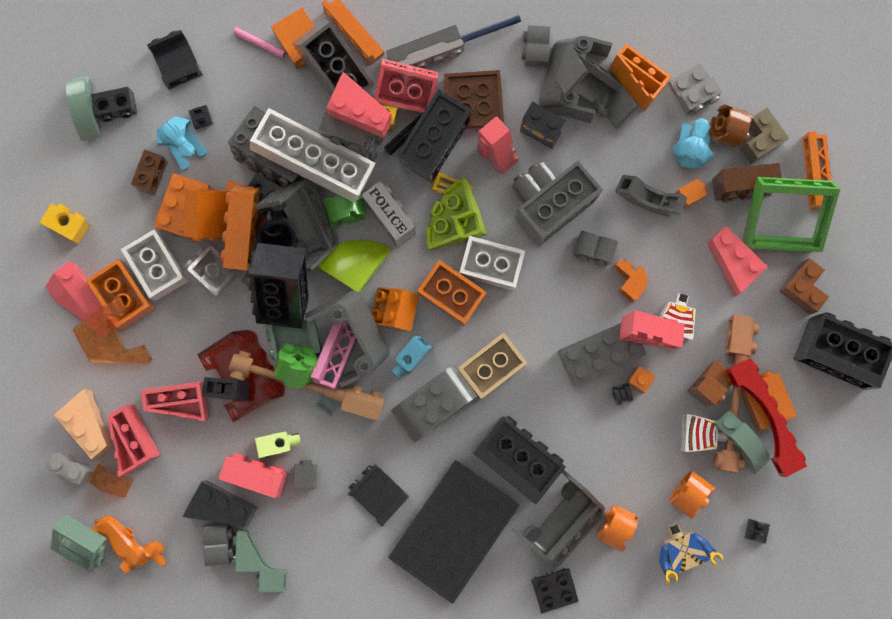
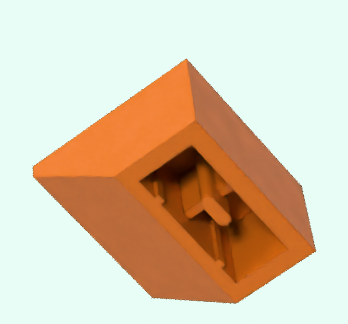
(395, 308)

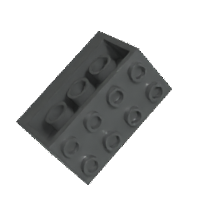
(558, 203)

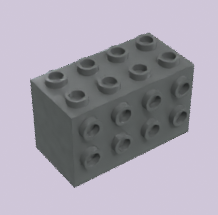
(350, 137)
(240, 148)

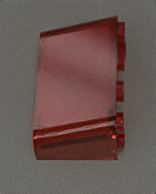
(262, 389)

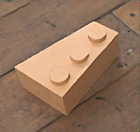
(84, 423)

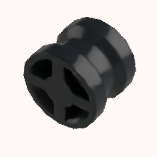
(622, 394)

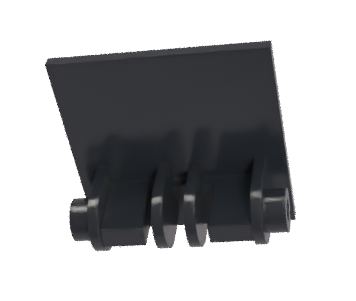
(554, 590)

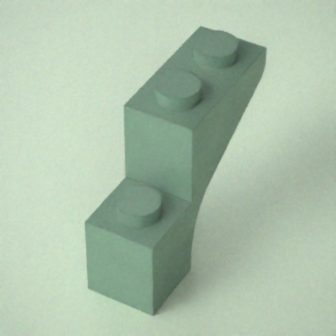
(250, 560)

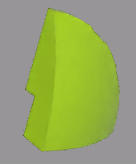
(455, 217)
(355, 262)

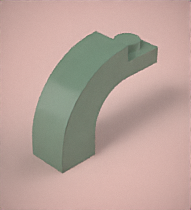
(81, 108)
(744, 440)

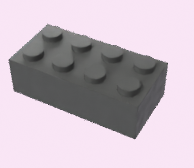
(598, 354)

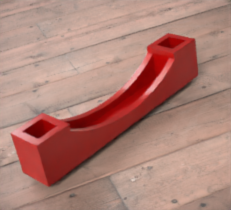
(787, 456)

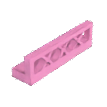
(329, 352)

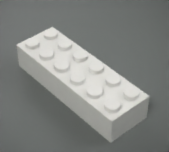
(311, 155)

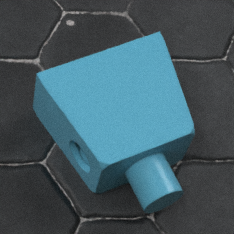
(417, 349)

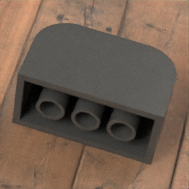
(329, 56)
(434, 403)

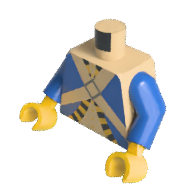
(684, 552)

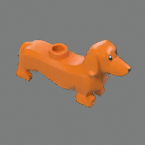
(126, 546)

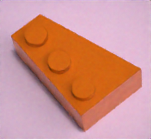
(639, 76)

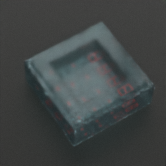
(326, 405)

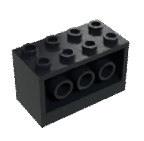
(434, 136)
(278, 285)
(845, 351)
(520, 473)

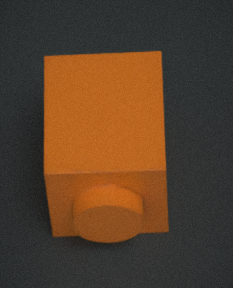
(693, 191)
(640, 379)

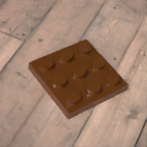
(479, 92)

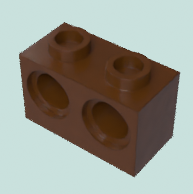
(149, 172)

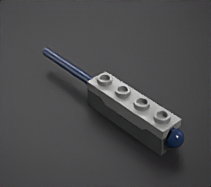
(441, 44)

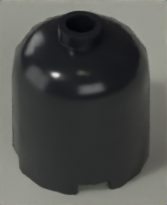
(274, 229)

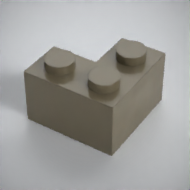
(767, 136)

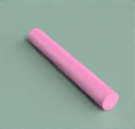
(258, 42)

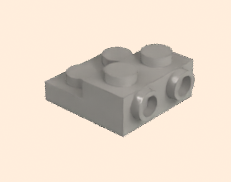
(695, 89)
(208, 271)

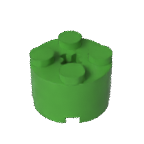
(344, 211)
(295, 365)

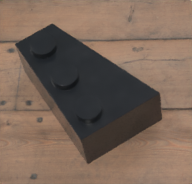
(219, 506)

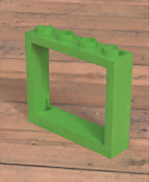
(791, 186)

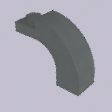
(649, 198)

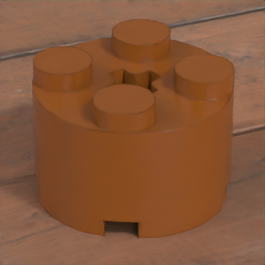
(730, 126)

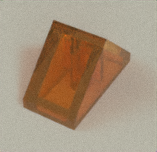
(109, 482)

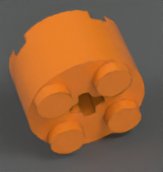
(691, 494)
(618, 527)

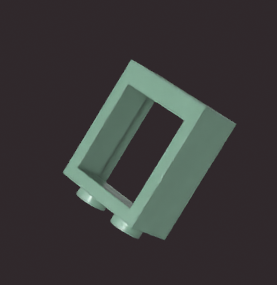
(78, 543)

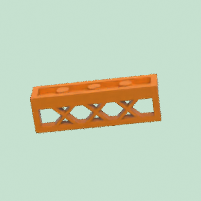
(353, 30)
(812, 165)

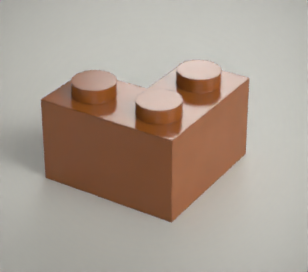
(801, 287)
(711, 385)

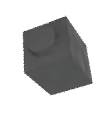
(305, 475)

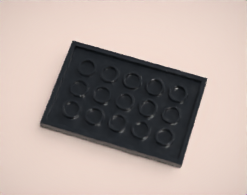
(454, 531)

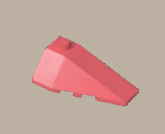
(72, 291)

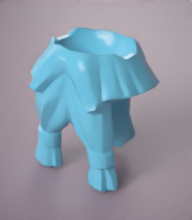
(180, 140)
(693, 150)

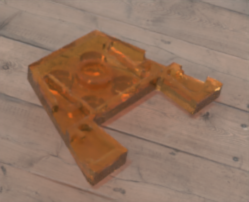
(102, 341)

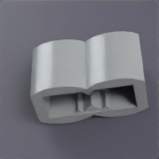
(70, 468)

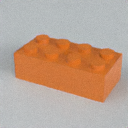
(240, 229)

